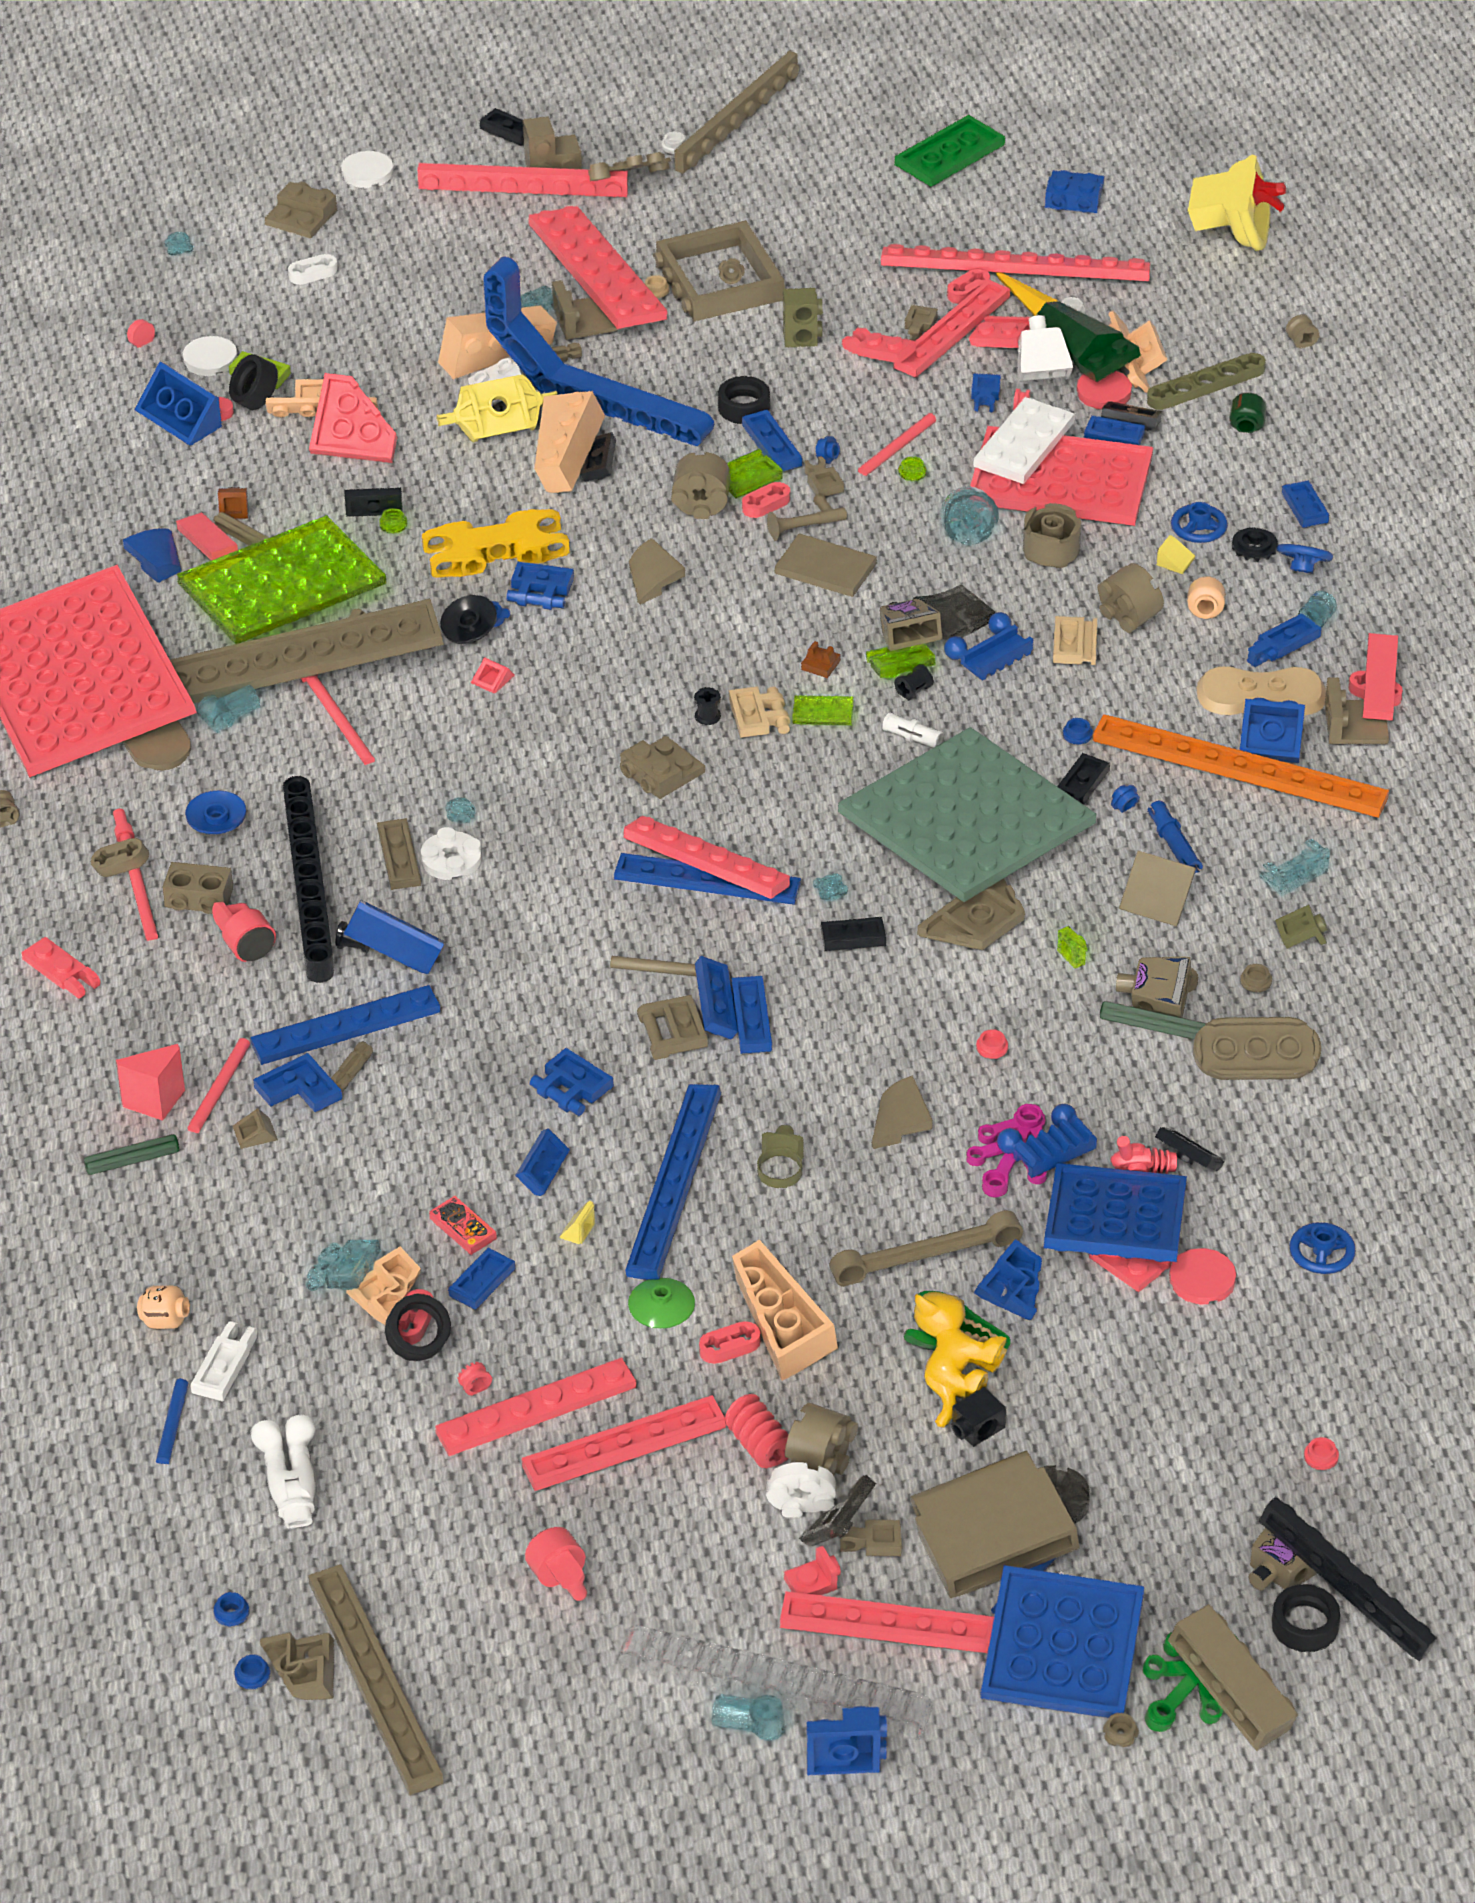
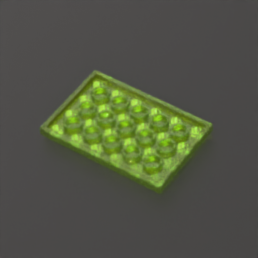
(281, 579)

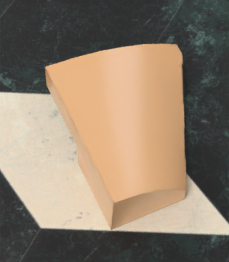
(392, 1278)

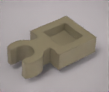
(823, 479)

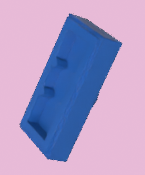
(1114, 430)
(1305, 504)
(542, 1162)
(481, 1278)

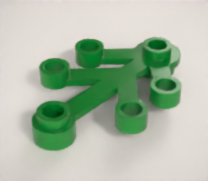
(1176, 1668)

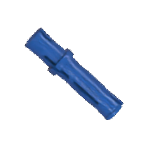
(1171, 831)

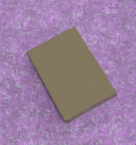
(825, 565)

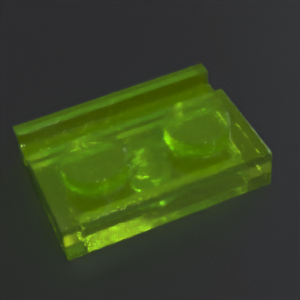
(752, 473)
(892, 663)

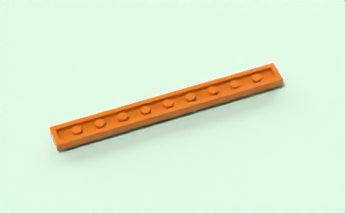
(1241, 765)

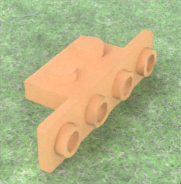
(1150, 348)
(305, 401)

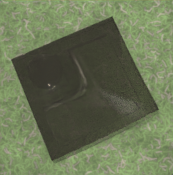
(959, 611)
(838, 1519)

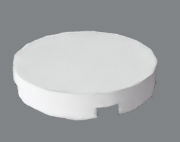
(367, 169)
(209, 355)

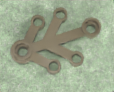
(654, 162)

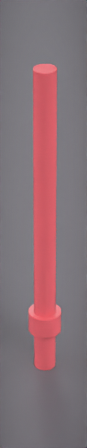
(340, 719)
(123, 832)

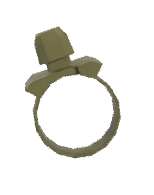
(784, 1144)

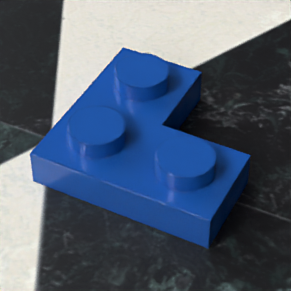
(299, 1077)

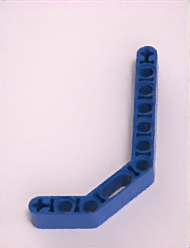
(550, 373)

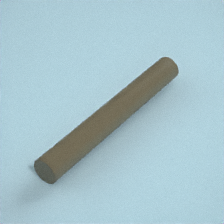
(653, 965)

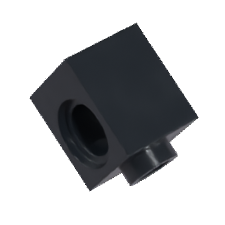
(978, 1417)

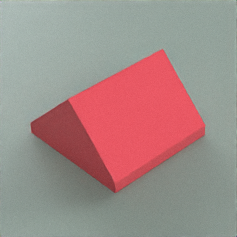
(151, 1081)

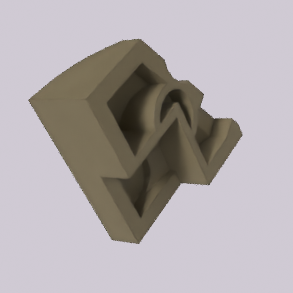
(653, 569)
(900, 1113)
(303, 1677)

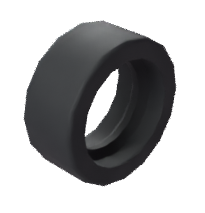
(243, 377)
(738, 387)
(429, 1305)
(1305, 1639)

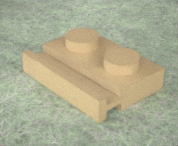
(1074, 640)

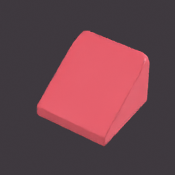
(491, 676)

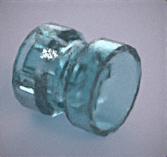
(1319, 607)

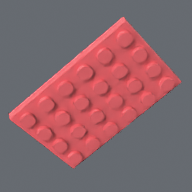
(1088, 475)

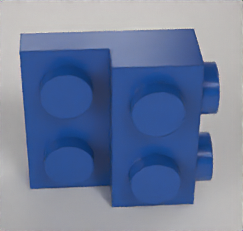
(1074, 191)
(1273, 729)
(847, 1744)

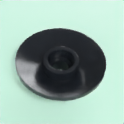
(468, 619)

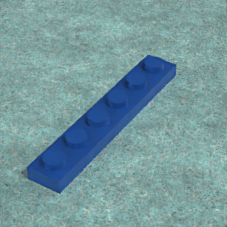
(345, 1024)

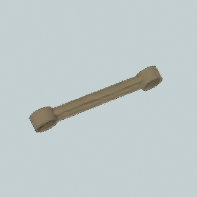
(851, 1267)

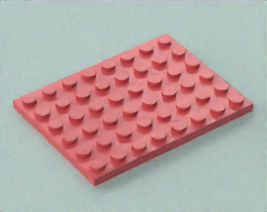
(83, 672)

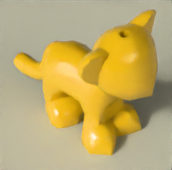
(942, 1318)

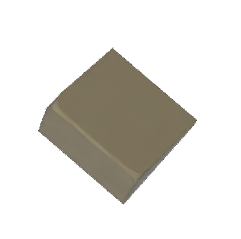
(254, 1130)

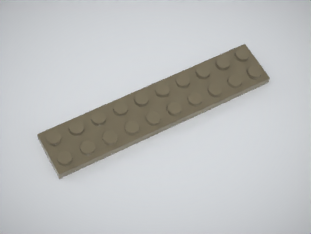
(310, 650)

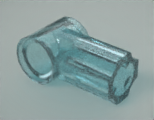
(222, 712)
(760, 1716)

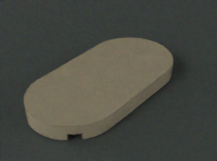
(160, 748)
(1256, 1048)

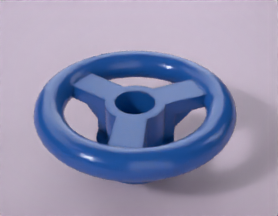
(1199, 519)
(1304, 556)
(1323, 1240)

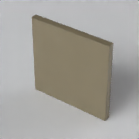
(1157, 888)

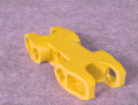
(474, 547)

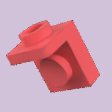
(815, 1576)

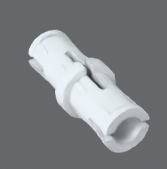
(912, 730)

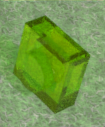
(1072, 947)

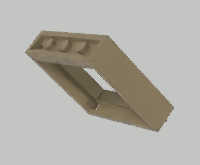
(727, 300)

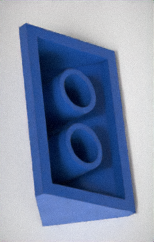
(179, 405)
(394, 937)

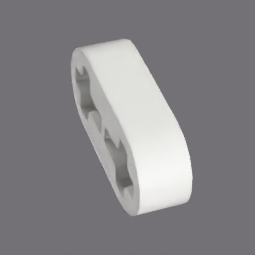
(312, 269)

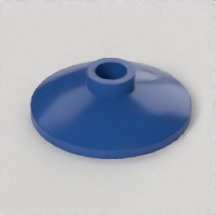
(215, 812)

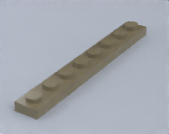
(736, 112)
(375, 1680)

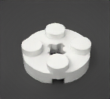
(451, 841)
(815, 1491)

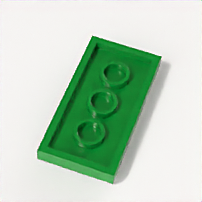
(949, 150)

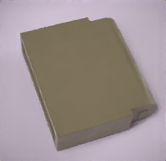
(992, 1520)

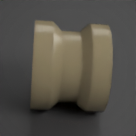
(1302, 331)
(8, 810)

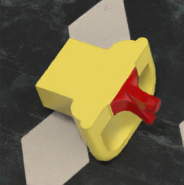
(1236, 200)

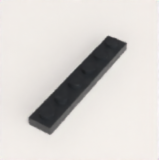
(1347, 1579)

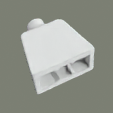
(1042, 352)

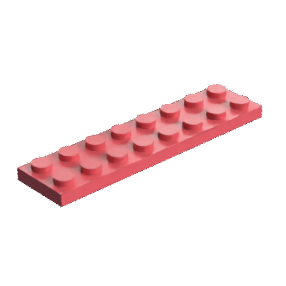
(597, 267)

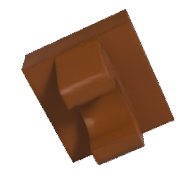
(233, 502)
(820, 660)

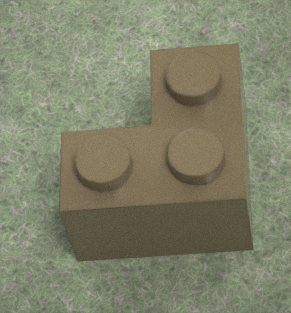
(545, 149)

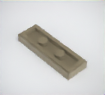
(398, 854)

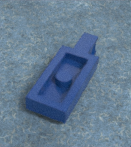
(1283, 639)

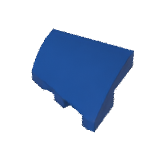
(155, 552)
(1018, 1273)

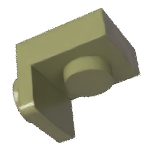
(1300, 926)

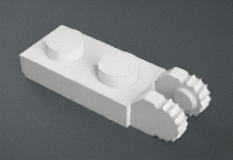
(223, 1362)

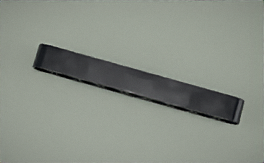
(308, 879)

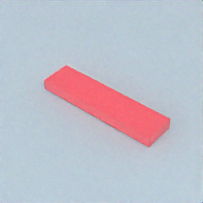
(1380, 676)

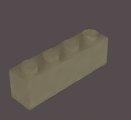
(1233, 1677)

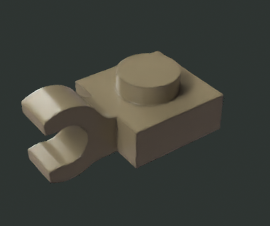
(920, 320)
(877, 1538)

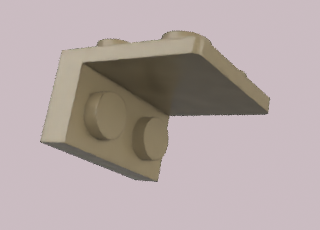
(579, 316)
(1346, 719)

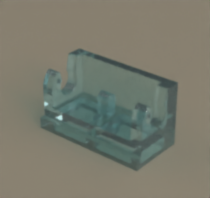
(1298, 869)

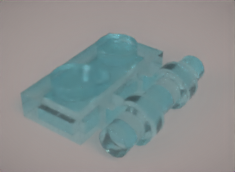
(343, 1266)

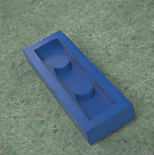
(772, 439)
(716, 997)
(751, 1014)

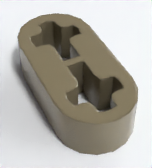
(120, 857)

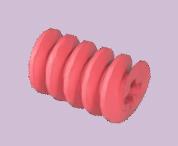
(757, 1430)

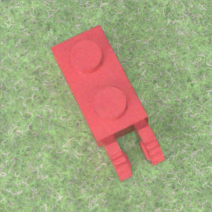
(878, 346)
(60, 967)

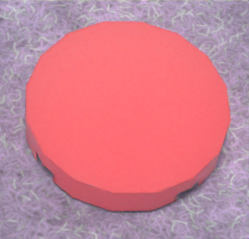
(1112, 388)
(1202, 1276)

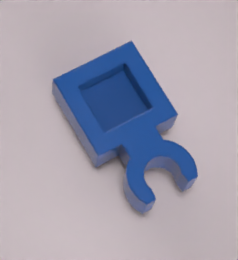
(985, 390)

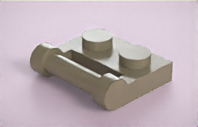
(682, 1022)

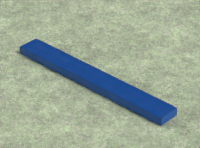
(673, 1182)

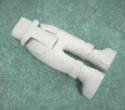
(293, 1489)

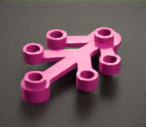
(1027, 1120)

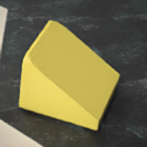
(1174, 555)
(580, 1224)

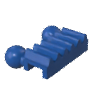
(992, 652)
(1057, 1146)

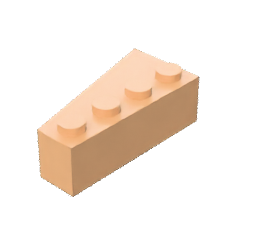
(472, 347)
(565, 438)
(787, 1317)

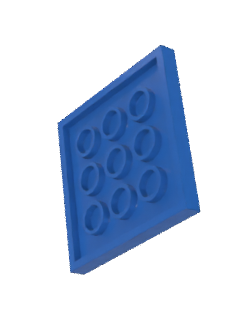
(1115, 1212)
(1062, 1642)

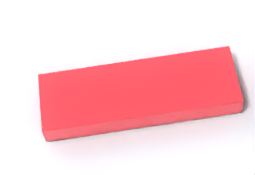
(206, 536)

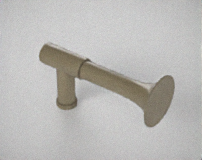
(826, 515)

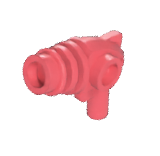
(1138, 1158)

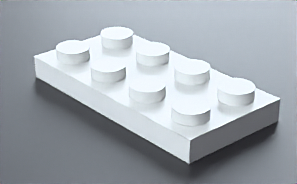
(1024, 440)

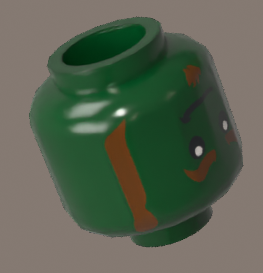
(1248, 412)

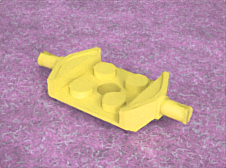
(478, 417)

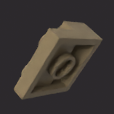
(302, 209)
(660, 766)

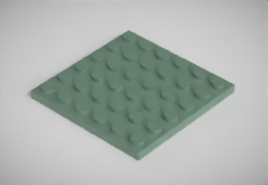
(967, 813)

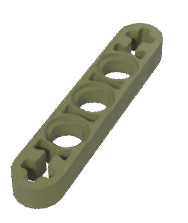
(1245, 368)

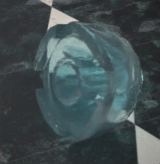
(968, 515)

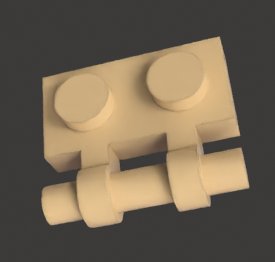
(750, 713)

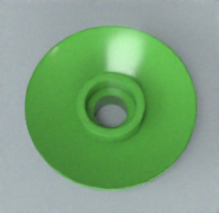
(661, 1311)

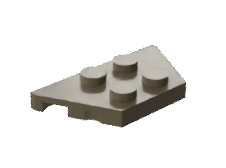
(977, 920)

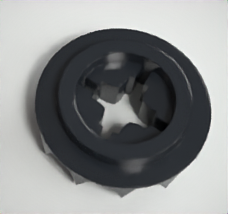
(1255, 536)

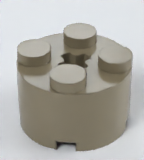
(701, 485)
(1052, 535)
(1130, 597)
(821, 1439)

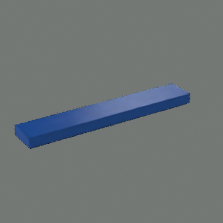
(683, 876)

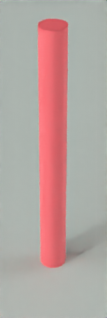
(897, 444)
(219, 1085)

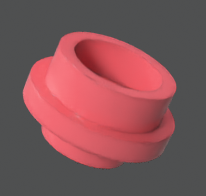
(992, 1044)
(1321, 1454)

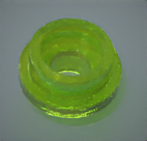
(912, 469)
(393, 521)

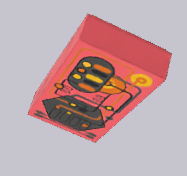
(462, 1225)

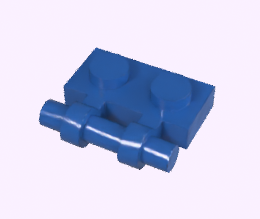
(540, 578)
(578, 1076)

